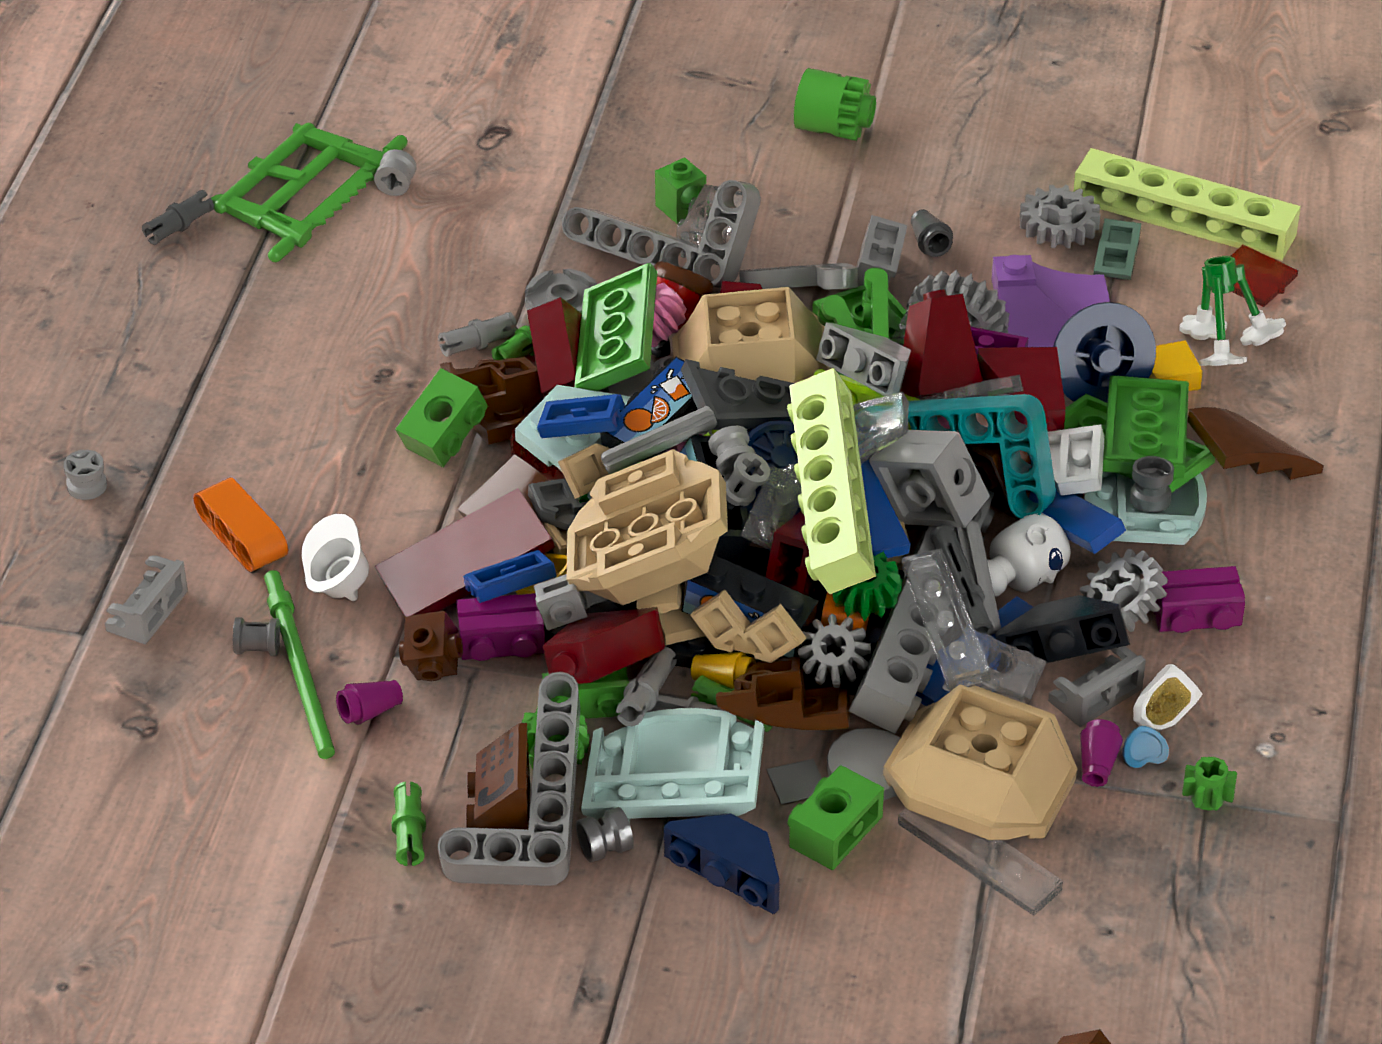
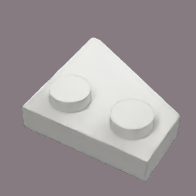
(1077, 459)

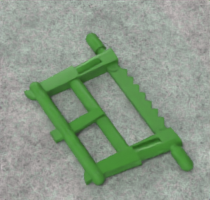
(266, 215)

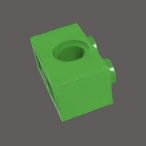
(442, 398)
(835, 817)

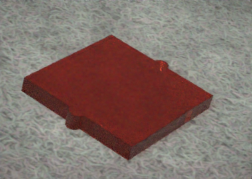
(1263, 274)

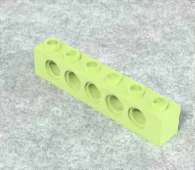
(1188, 203)
(830, 482)

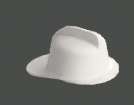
(334, 558)

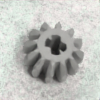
(827, 663)

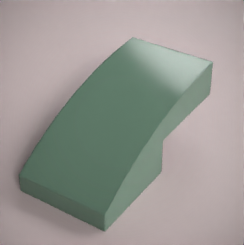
(1117, 249)

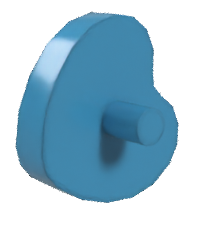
(1144, 746)

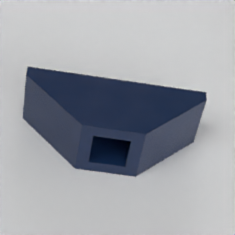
(728, 855)

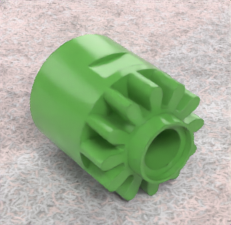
(833, 104)

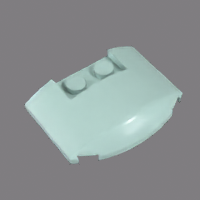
(1170, 526)
(675, 766)

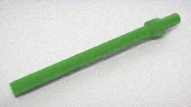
(282, 607)

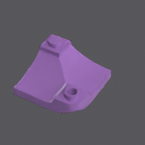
(1041, 297)

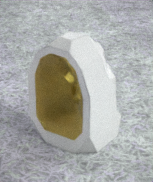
(1165, 699)

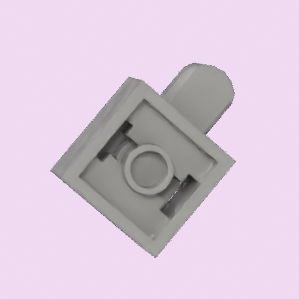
(930, 479)

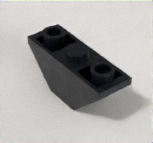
(1067, 628)

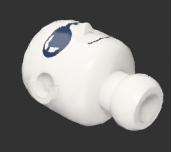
(1028, 554)

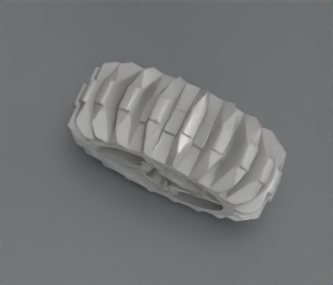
(981, 304)

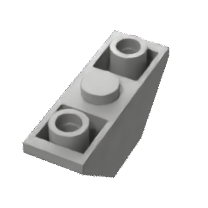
(864, 357)

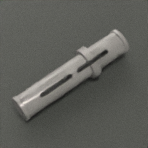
(642, 691)

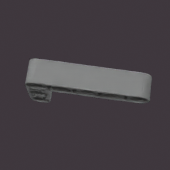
(667, 247)
(546, 799)

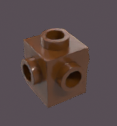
(431, 646)

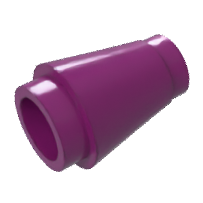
(366, 700)
(1099, 750)

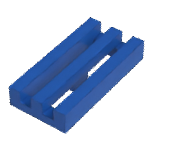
(580, 416)
(509, 576)

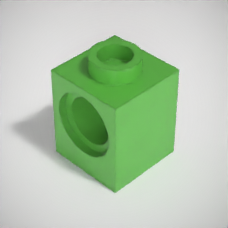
(676, 187)

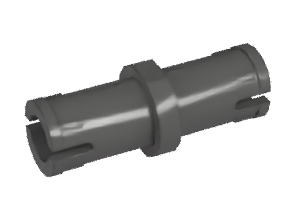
(177, 217)

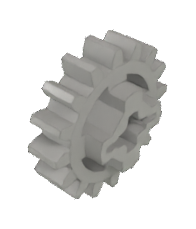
(1059, 216)
(1121, 584)

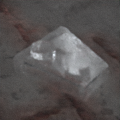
(993, 387)
(880, 423)

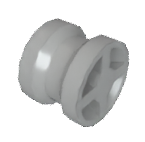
(395, 172)
(728, 445)
(85, 474)

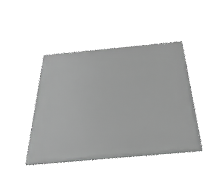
(795, 780)

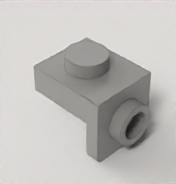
(559, 602)

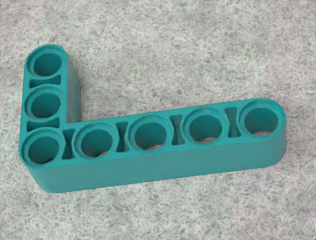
(1006, 431)

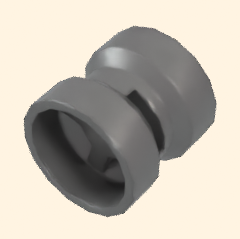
(1151, 486)
(604, 834)

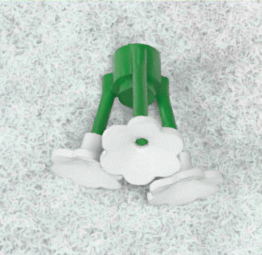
(1219, 277)

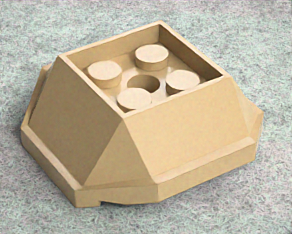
(753, 334)
(647, 528)
(983, 765)

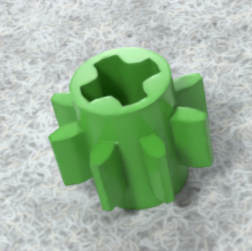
(1209, 783)

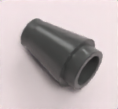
(931, 233)

